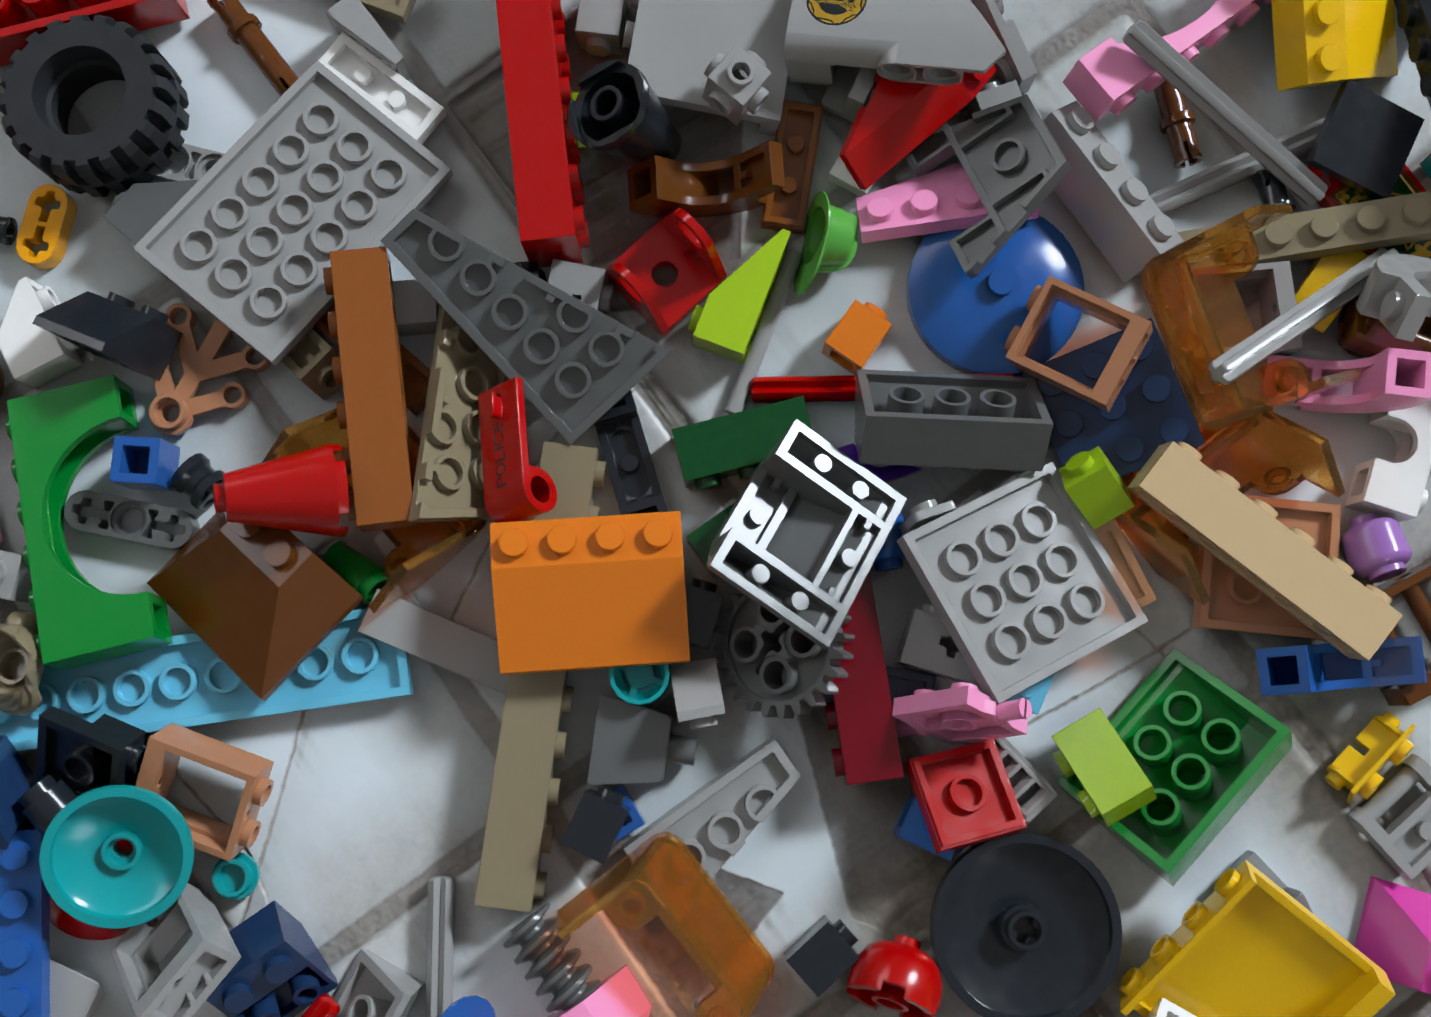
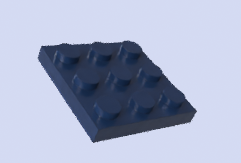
(1144, 415)

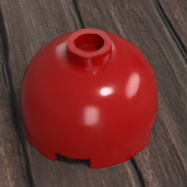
(896, 977)

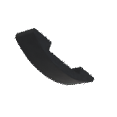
(629, 459)

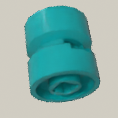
(640, 683)

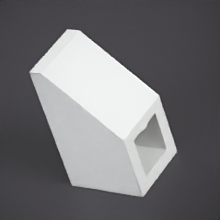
(29, 350)

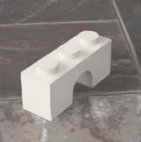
(1397, 486)

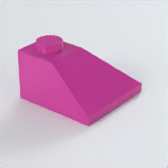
(1397, 932)

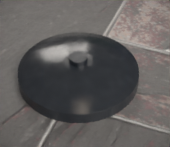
(1025, 928)

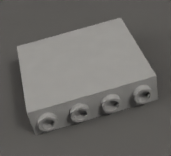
(680, 38)

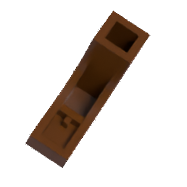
(707, 187)

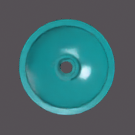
(97, 879)

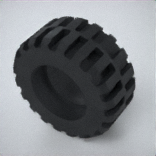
(58, 70)

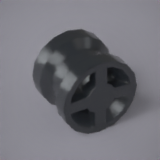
(196, 480)

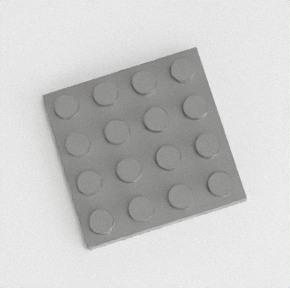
(1021, 583)

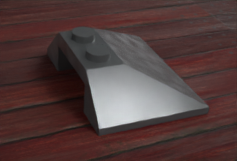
(805, 533)

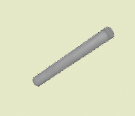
(763, 331)

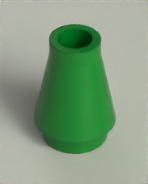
(357, 569)

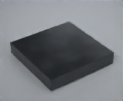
(1364, 140)

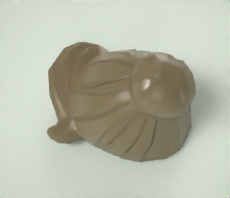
(20, 664)

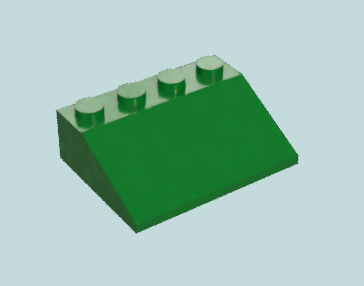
(1202, 755)

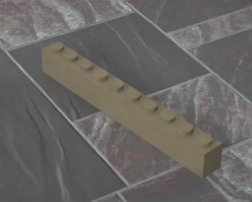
(531, 729)

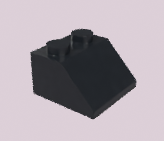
(115, 331)

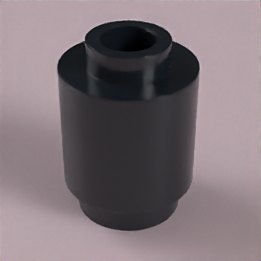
(45, 802)

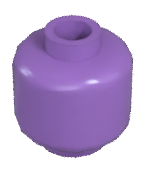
(1375, 547)

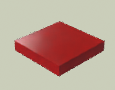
(965, 795)

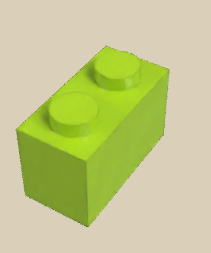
(1103, 766)

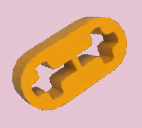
(41, 227)

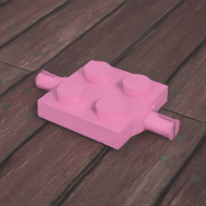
(959, 715)

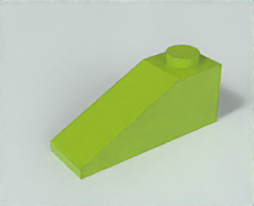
(736, 305)

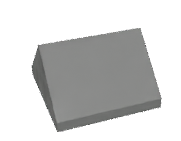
(376, 989)

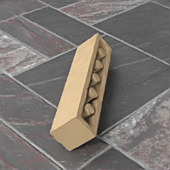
(1265, 551)

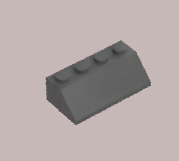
(950, 421)

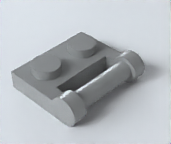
(1408, 838)

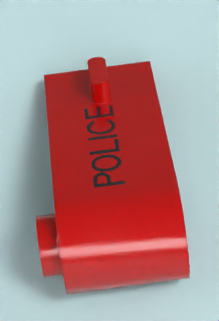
(511, 485)

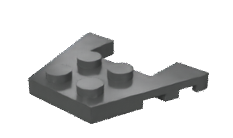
(1010, 166)

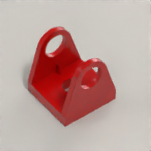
(675, 243)

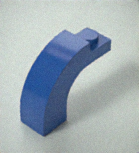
(1325, 668)

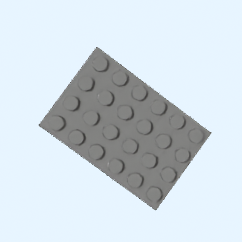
(299, 183)

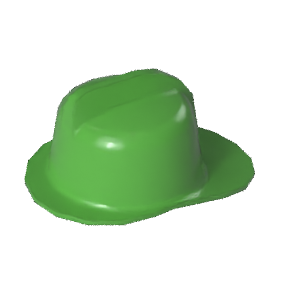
(828, 241)

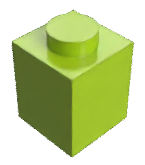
(1095, 487)

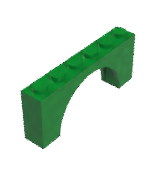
(51, 443)

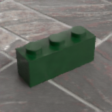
(733, 442)

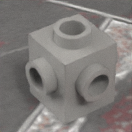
(736, 83)

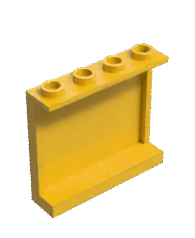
(1255, 956)

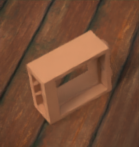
(1118, 368)
(209, 834)

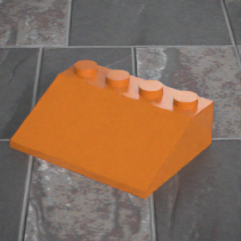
(589, 592)

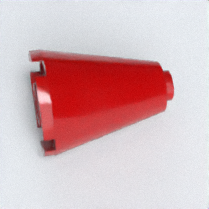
(288, 493)

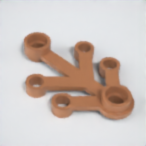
(198, 367)

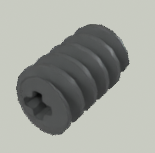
(551, 961)

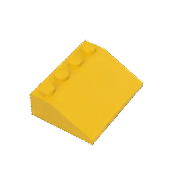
(1333, 41)

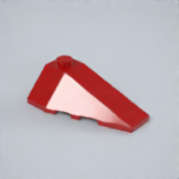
(901, 119)

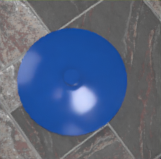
(970, 318)

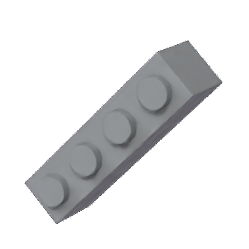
(1107, 196)

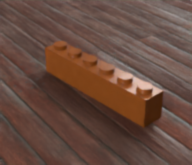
(372, 388)

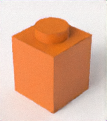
(857, 336)

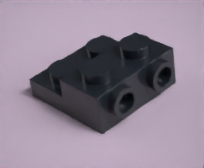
(88, 752)

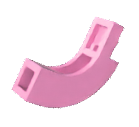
(1387, 382)

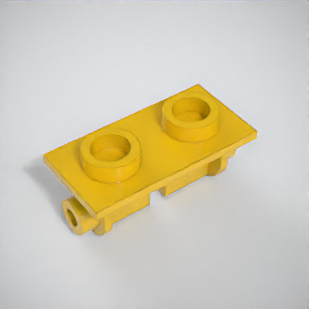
(1384, 744)

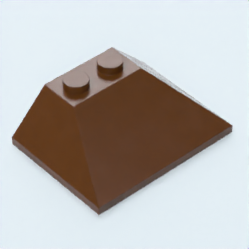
(255, 598)

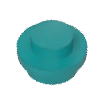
(236, 877)

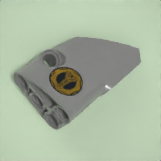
(898, 38)

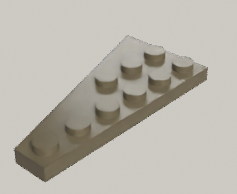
(449, 453)

